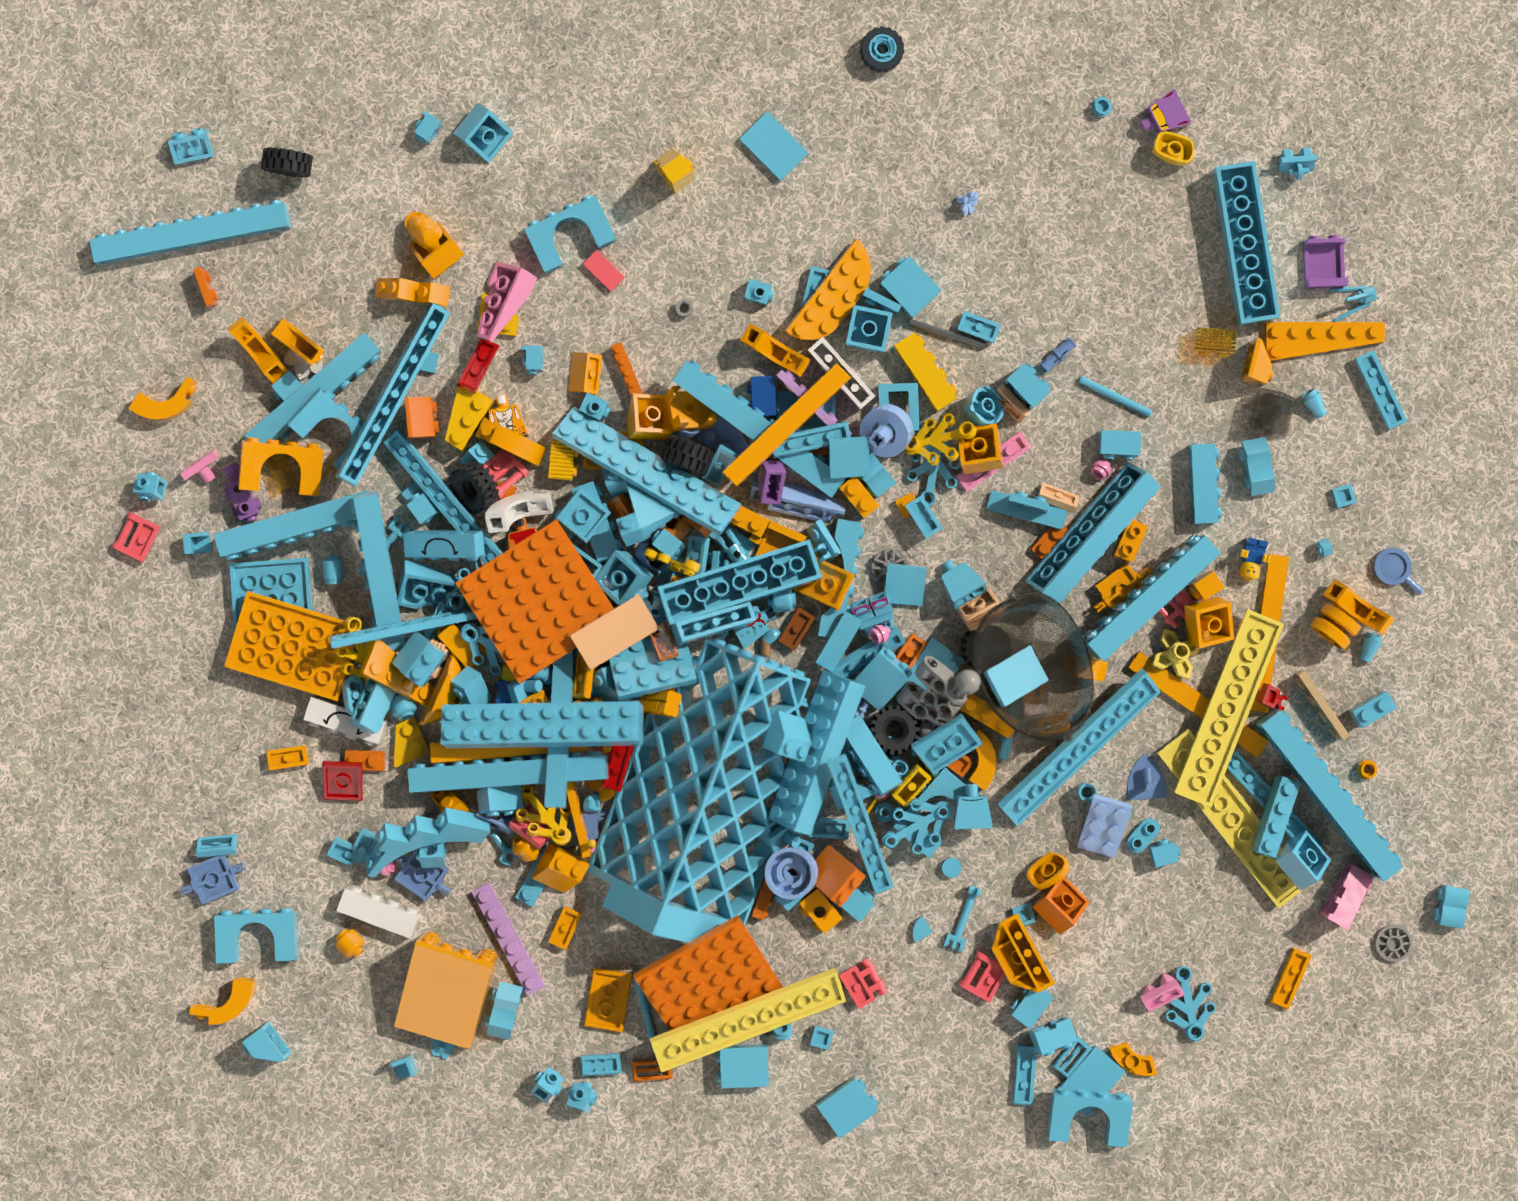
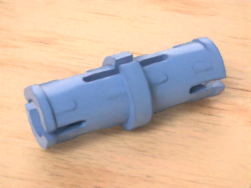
(1057, 354)

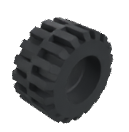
(687, 455)

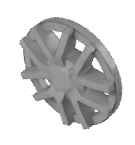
(884, 563)
(1393, 943)

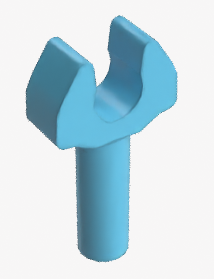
(503, 847)

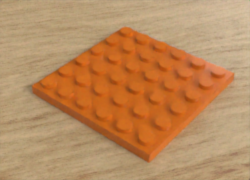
(535, 600)
(708, 975)

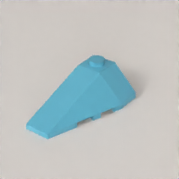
(424, 585)

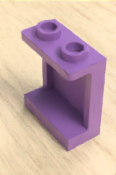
(1324, 262)

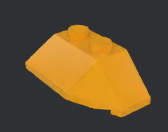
(443, 692)
(1019, 956)

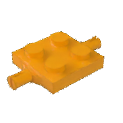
(1118, 585)

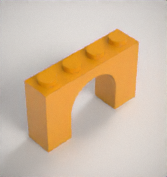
(255, 453)
(452, 638)

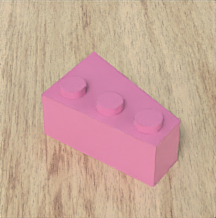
(1347, 896)

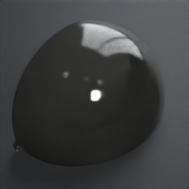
(1038, 620)

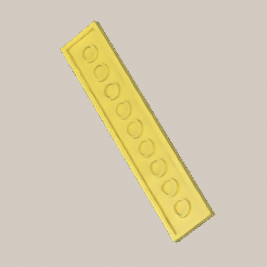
(1228, 708)
(1235, 824)
(748, 1020)

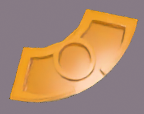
(1131, 1061)

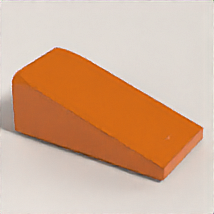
(910, 652)

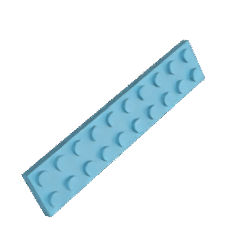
(646, 471)
(1085, 744)

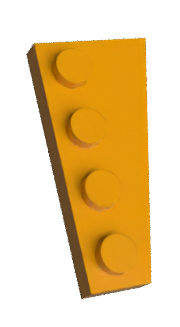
(380, 669)

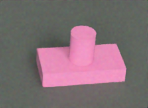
(201, 467)

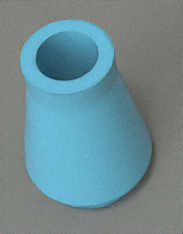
(1314, 402)
(1370, 645)

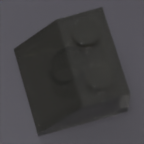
(1272, 411)

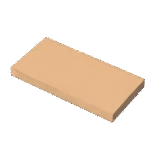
(614, 632)

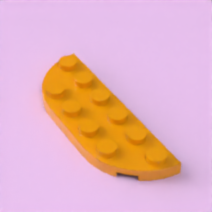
(833, 296)

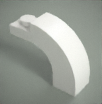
(514, 507)

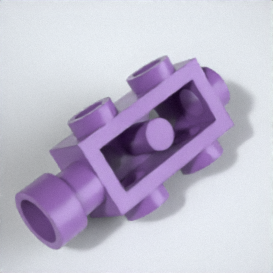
(241, 498)

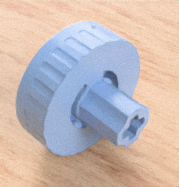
(880, 433)
(802, 862)

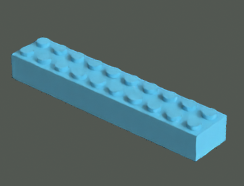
(542, 725)
(1329, 795)

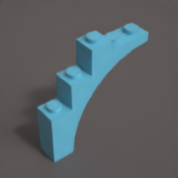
(421, 831)

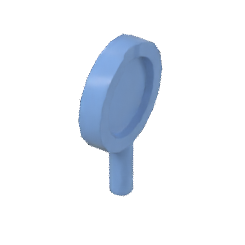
(1394, 567)

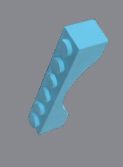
(847, 538)

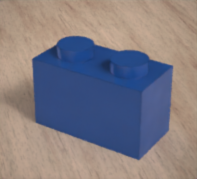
(763, 394)

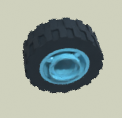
(887, 38)

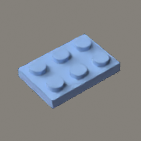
(1104, 825)

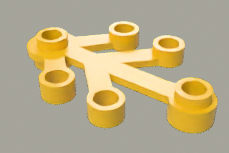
(937, 438)
(689, 567)
(362, 651)
(544, 817)

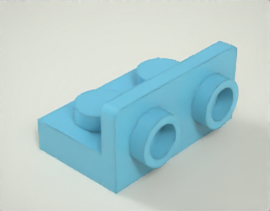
(190, 146)

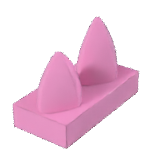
(1157, 997)

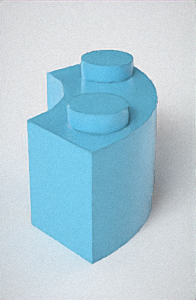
(1257, 466)
(504, 1010)

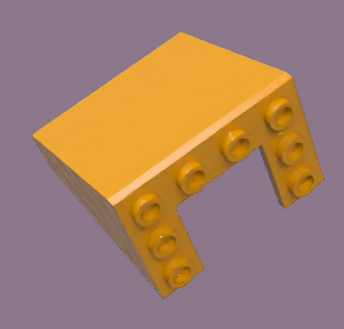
(445, 991)

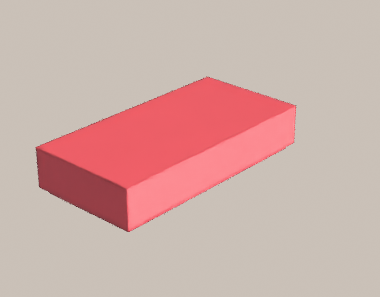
(603, 270)

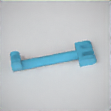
(396, 531)
(956, 938)

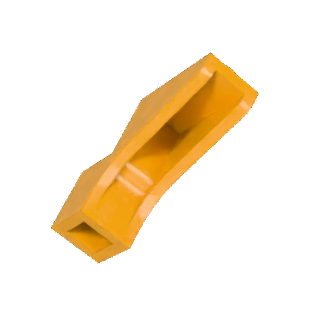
(412, 291)
(298, 341)

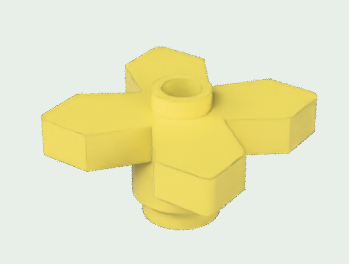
(1180, 662)

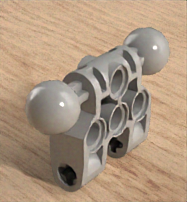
(941, 698)

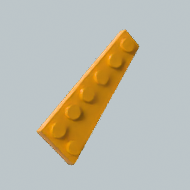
(1305, 338)

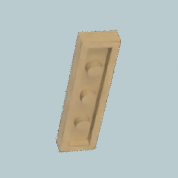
(1317, 699)

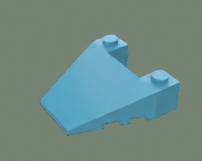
(648, 514)

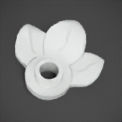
(302, 368)

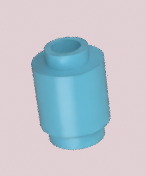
(332, 570)

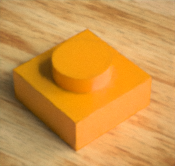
(901, 502)

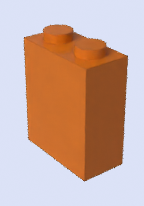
(837, 875)

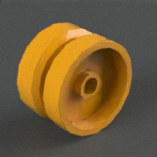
(1335, 626)

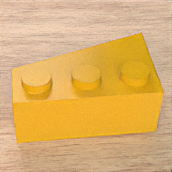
(675, 169)
(467, 417)

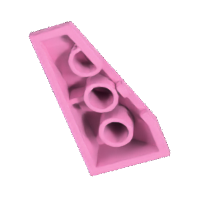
(507, 292)

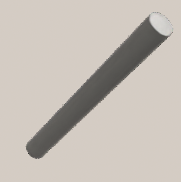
(946, 334)

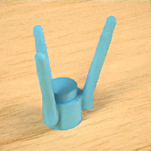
(1364, 295)

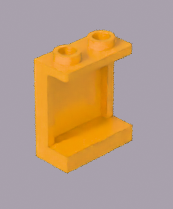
(778, 537)

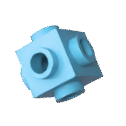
(149, 486)
(547, 1084)
(581, 1096)

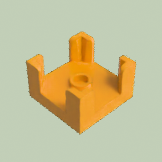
(687, 411)

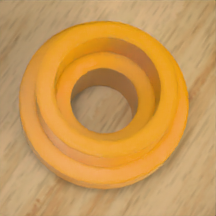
(1373, 769)

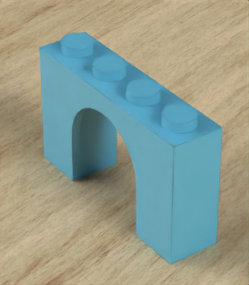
(542, 233)
(320, 407)
(942, 784)
(281, 923)
(1066, 1103)

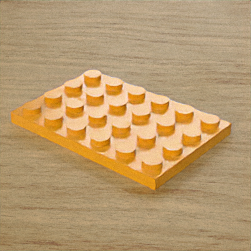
(288, 646)

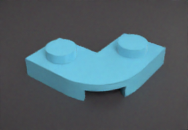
(353, 853)

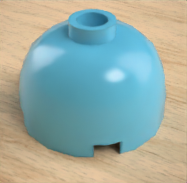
(983, 406)

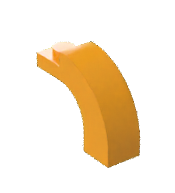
(258, 349)
(774, 350)
(167, 409)
(511, 442)
(1357, 608)
(986, 763)
(240, 998)

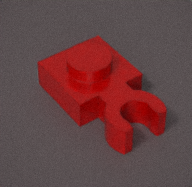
(1271, 697)

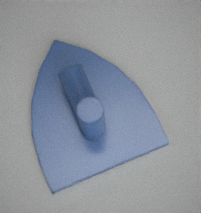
(1146, 780)

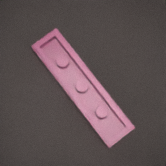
(1010, 450)

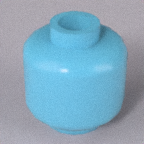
(782, 601)
(402, 707)

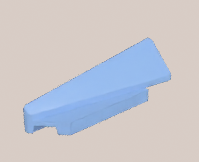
(802, 502)

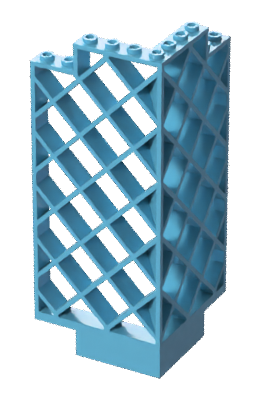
(674, 876)

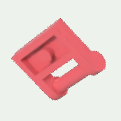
(502, 464)
(141, 540)
(989, 980)

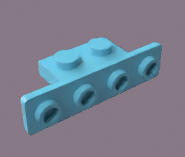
(1027, 508)

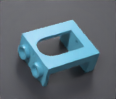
(912, 390)

